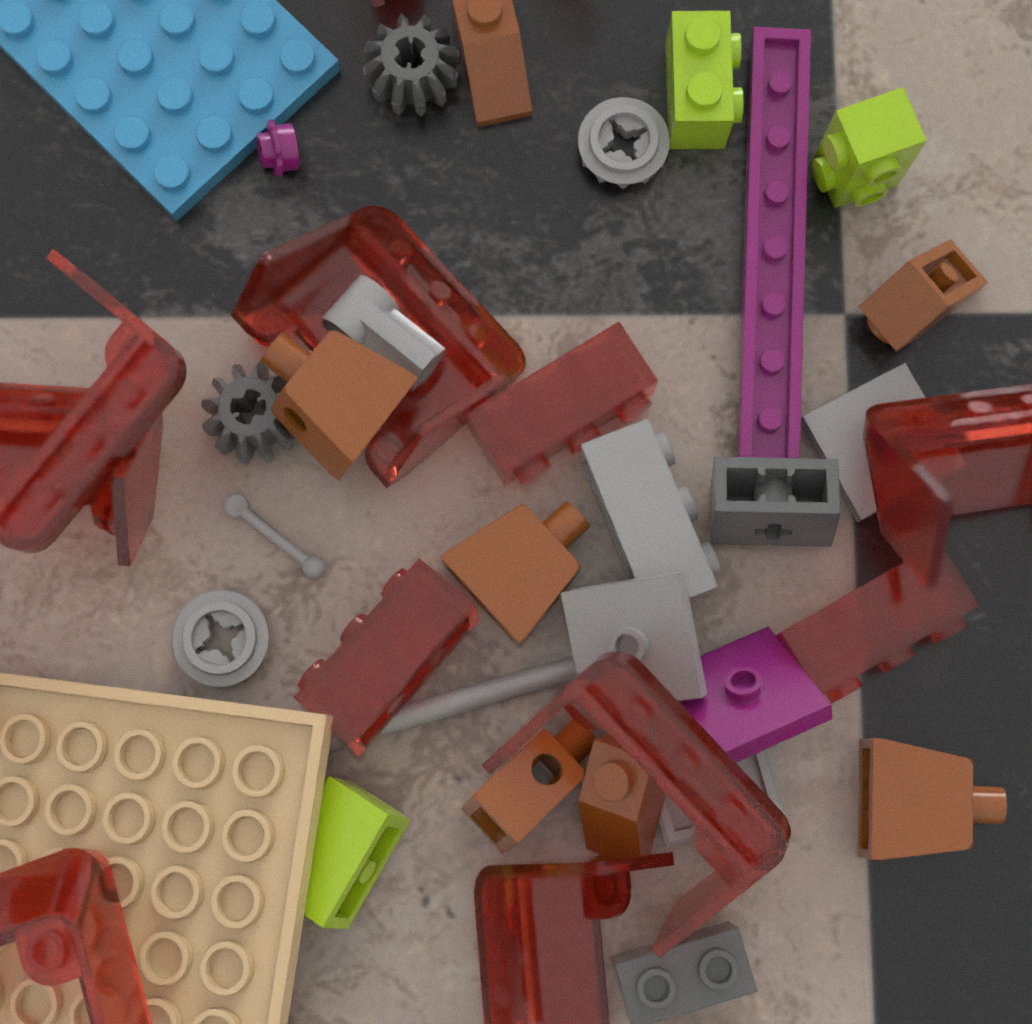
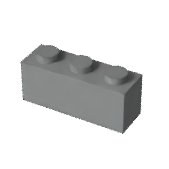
(645, 508)

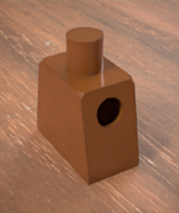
(334, 395)
(519, 566)
(514, 800)
(919, 801)

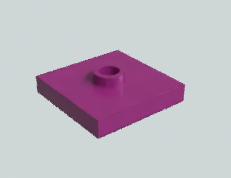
(756, 696)

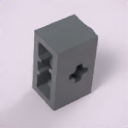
(774, 501)
(693, 975)

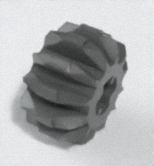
(407, 46)
(241, 397)

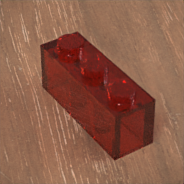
(562, 405)
(877, 626)
(387, 655)

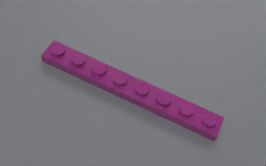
(774, 244)

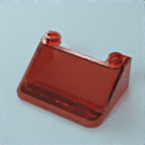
(309, 274)

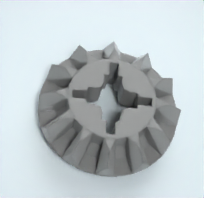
(630, 119)
(194, 630)

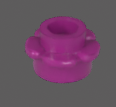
(278, 148)

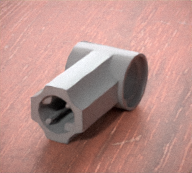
(374, 320)

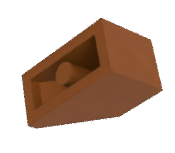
(492, 59)
(921, 295)
(618, 801)

